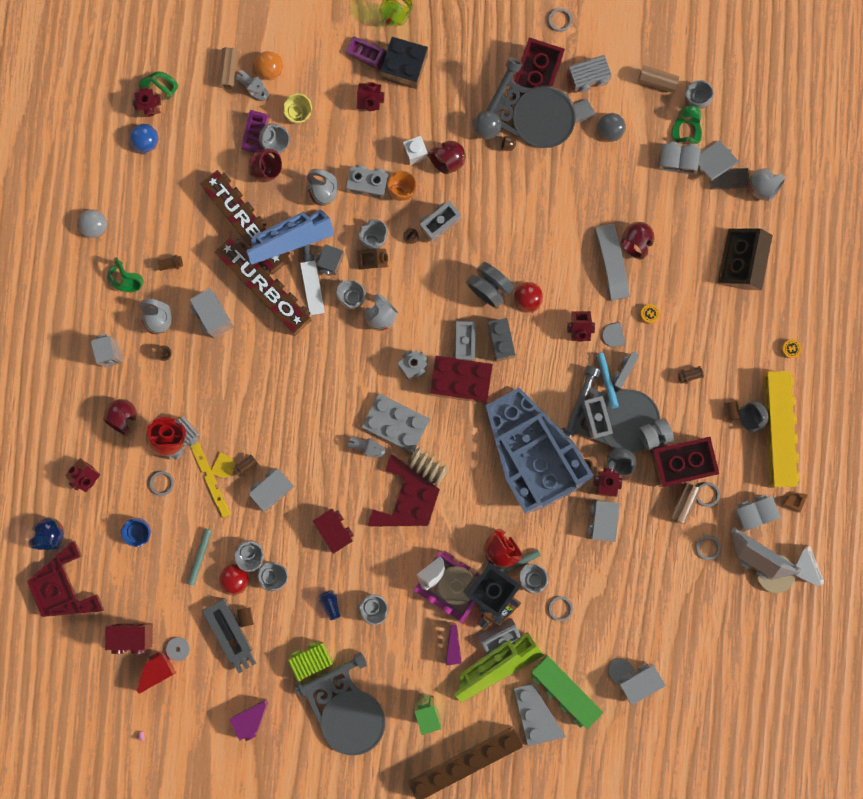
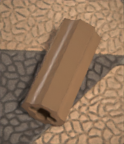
(228, 68)
(658, 79)
(684, 503)

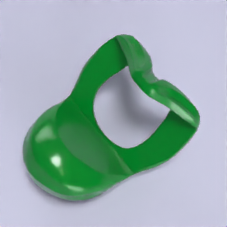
(148, 81)
(692, 115)
(130, 281)

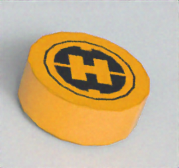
(649, 314)
(791, 348)

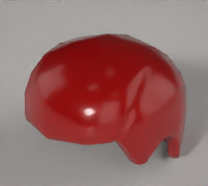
(528, 297)
(233, 580)

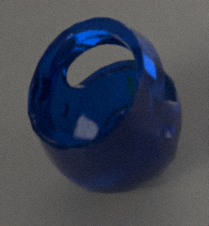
(48, 534)

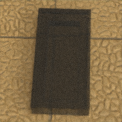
(731, 179)

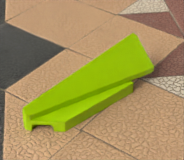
(497, 666)

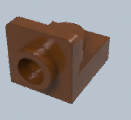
(372, 258)

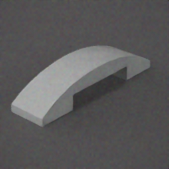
(613, 262)

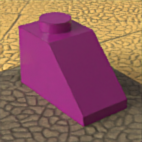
(249, 721)

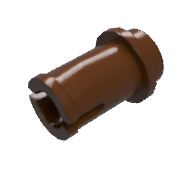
(170, 263)
(691, 374)
(245, 465)

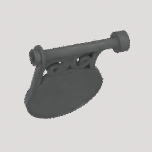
(541, 115)
(633, 412)
(352, 718)

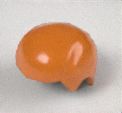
(268, 65)
(401, 185)

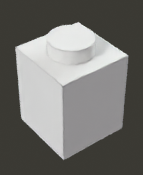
(415, 150)

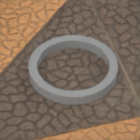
(560, 10)
(151, 483)
(718, 495)
(698, 551)
(571, 609)

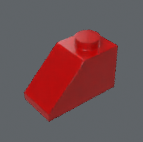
(155, 671)

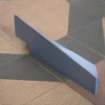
(290, 235)

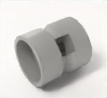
(658, 433)

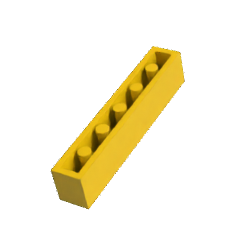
(780, 429)

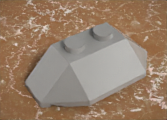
(760, 558)

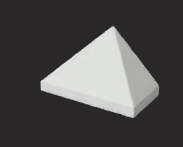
(810, 569)

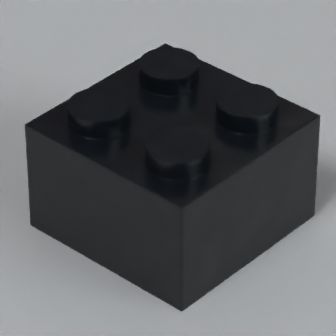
(404, 62)
(491, 588)

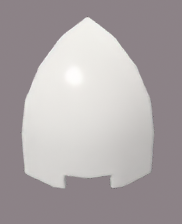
(431, 574)

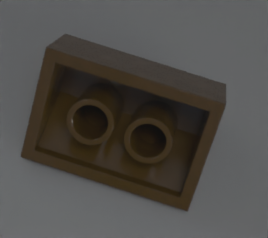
(745, 258)

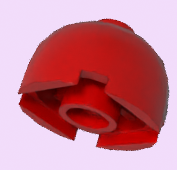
(165, 436)
(502, 551)

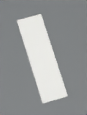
(312, 287)

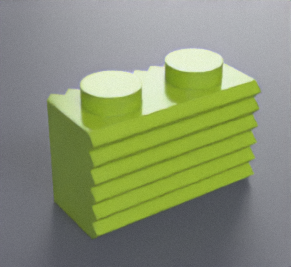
(310, 661)

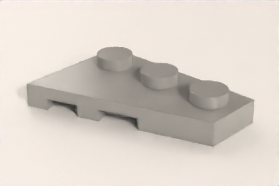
(536, 717)

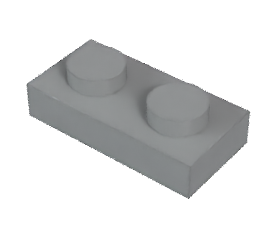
(465, 340)
(628, 363)

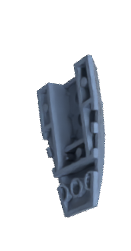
(534, 452)

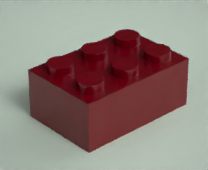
(539, 64)
(461, 379)
(684, 462)

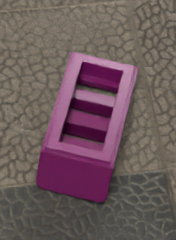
(377, 57)
(250, 122)
(453, 651)

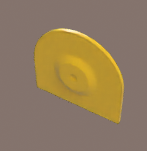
(223, 466)

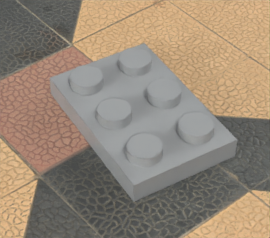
(396, 423)

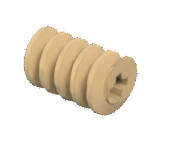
(428, 466)

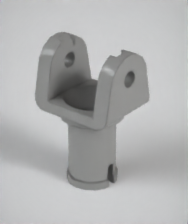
(254, 86)
(369, 448)

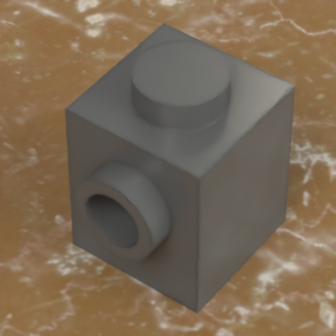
(329, 260)

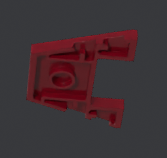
(414, 501)
(54, 590)

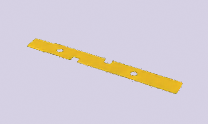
(210, 480)

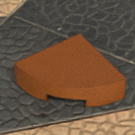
(795, 501)

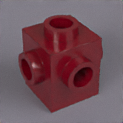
(369, 96)
(147, 102)
(581, 326)
(82, 475)
(600, 482)

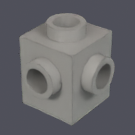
(412, 371)

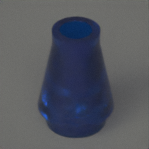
(330, 604)

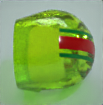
(394, 13)

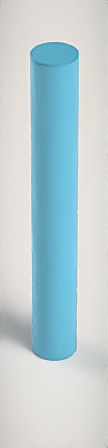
(607, 380)

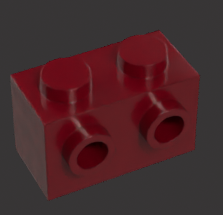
(333, 530)

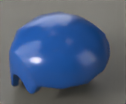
(143, 138)
(136, 532)

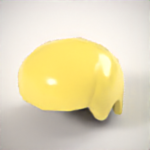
(297, 108)

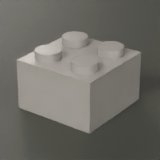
(211, 312)

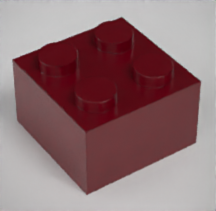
(128, 637)

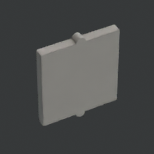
(716, 160)

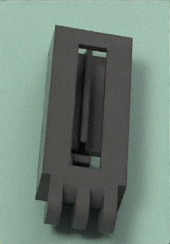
(227, 628)

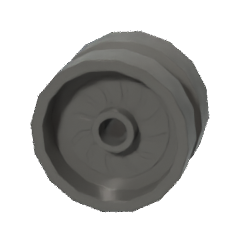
(490, 285)

